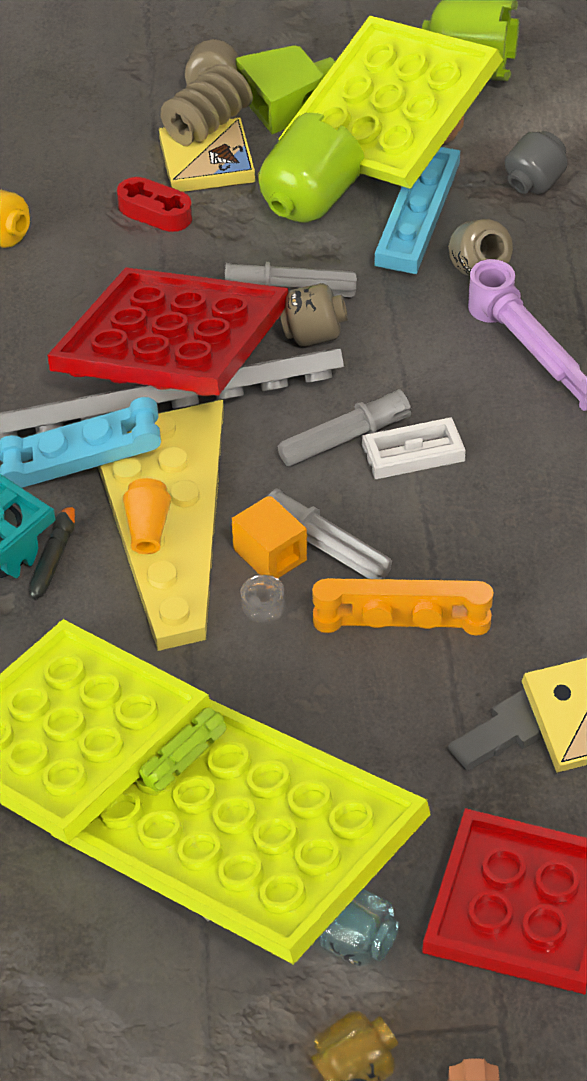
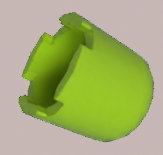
(481, 23)
(309, 169)

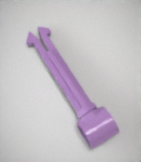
(498, 300)

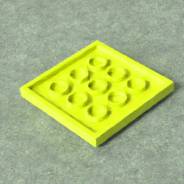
(401, 94)
(82, 726)

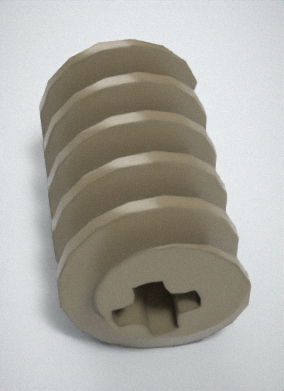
(205, 104)

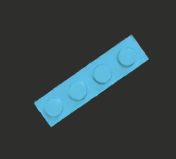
(416, 215)

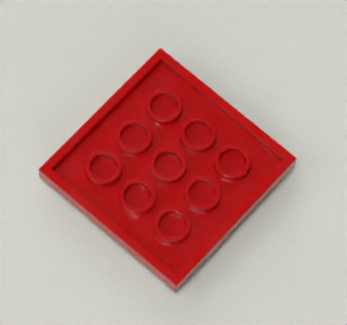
(169, 331)

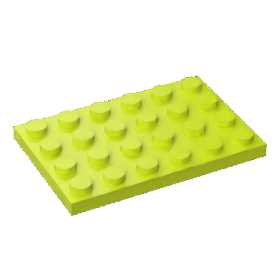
(258, 834)

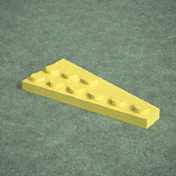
(176, 577)

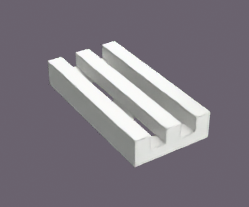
(415, 454)

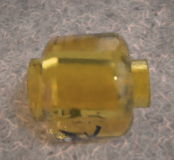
(355, 1049)

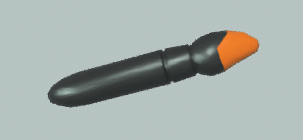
(52, 553)

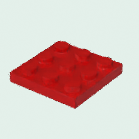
(514, 902)

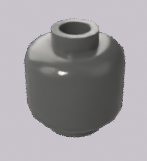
(536, 162)

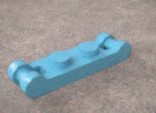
(81, 444)

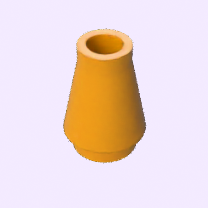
(146, 513)

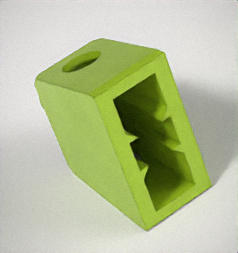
(281, 83)

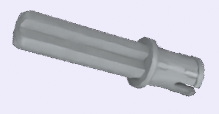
(293, 278)
(363, 420)
(336, 540)

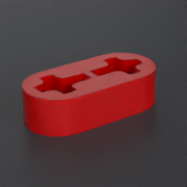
(154, 204)

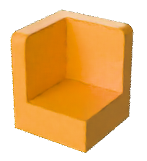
(269, 538)

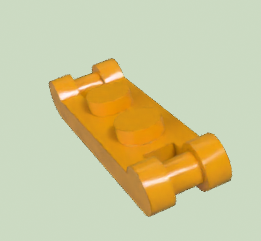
(402, 604)

